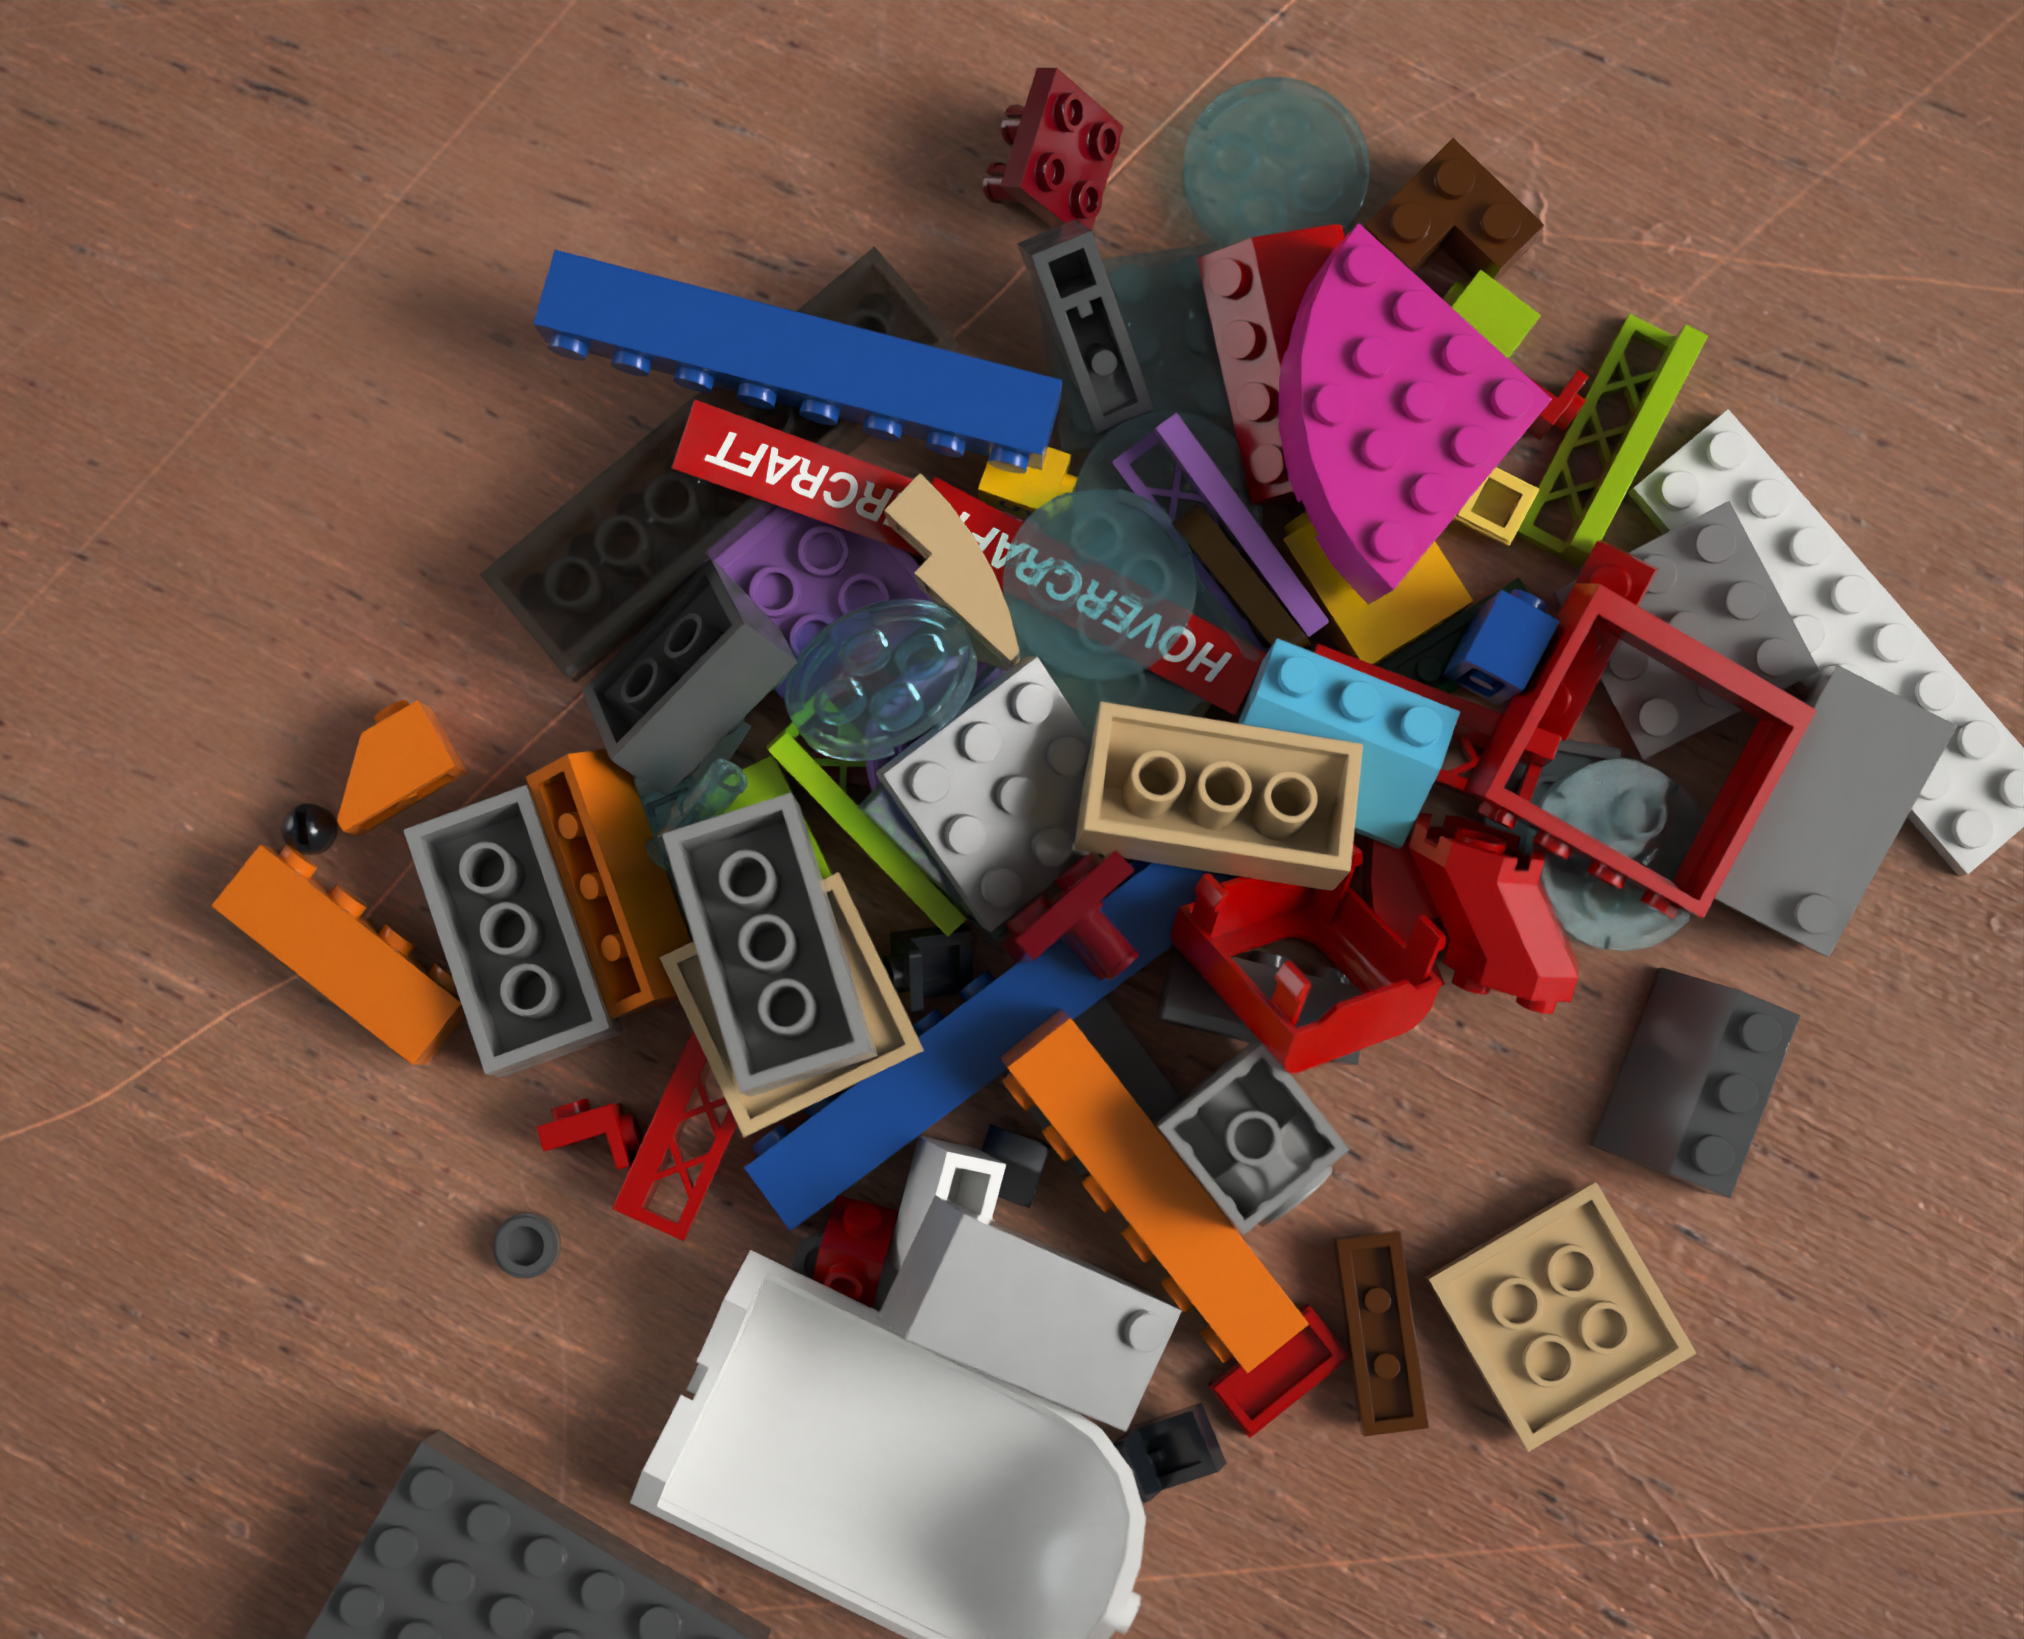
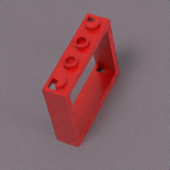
(1740, 801)

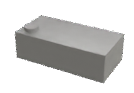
(1834, 809)
(509, 933)
(769, 945)
(1028, 1314)

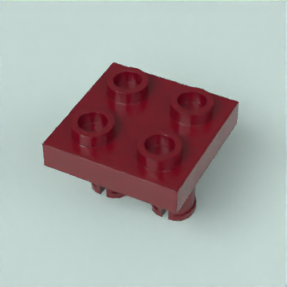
(1057, 152)
(1076, 918)

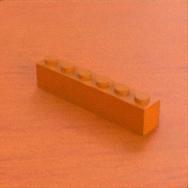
(1153, 1191)

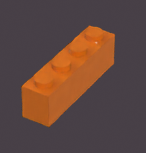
(610, 880)
(343, 953)

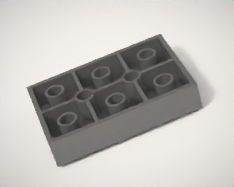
(495, 1558)

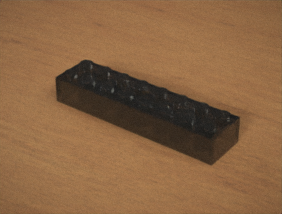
(646, 529)

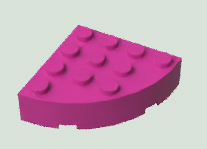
(1390, 412)

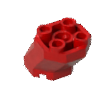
(1495, 912)

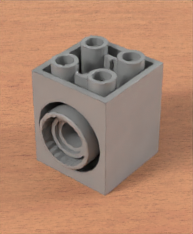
(1252, 1139)

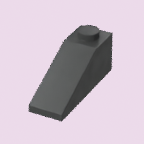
(1086, 323)

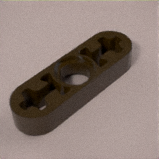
(1237, 579)

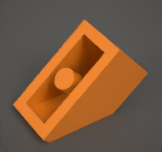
(397, 766)

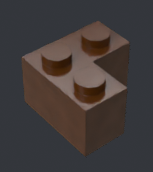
(1456, 209)

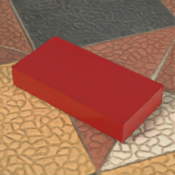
(1281, 1378)

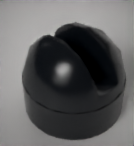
(320, 829)

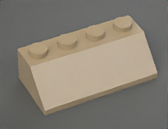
(1220, 797)

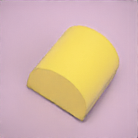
(1498, 506)

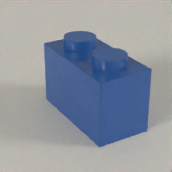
(1502, 646)

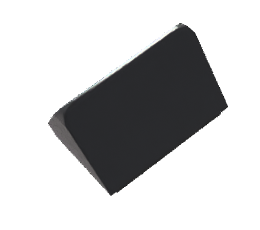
(1023, 1161)

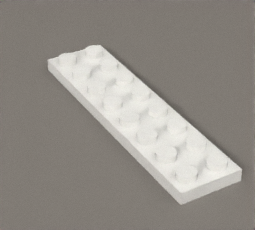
(1852, 622)

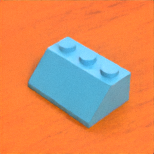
(1399, 731)

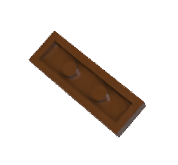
(1380, 1333)

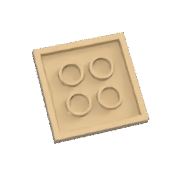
(886, 1017)
(1560, 1315)

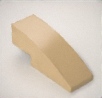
(954, 567)

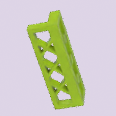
(1633, 442)
(860, 828)

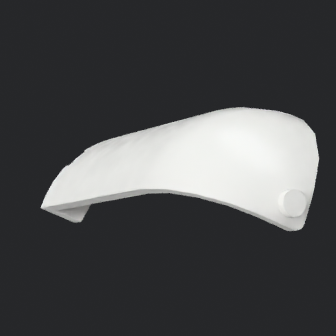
(894, 1474)

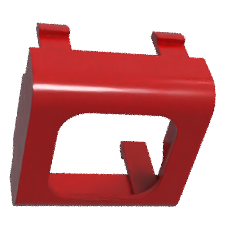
(1256, 912)

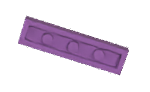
(1232, 517)

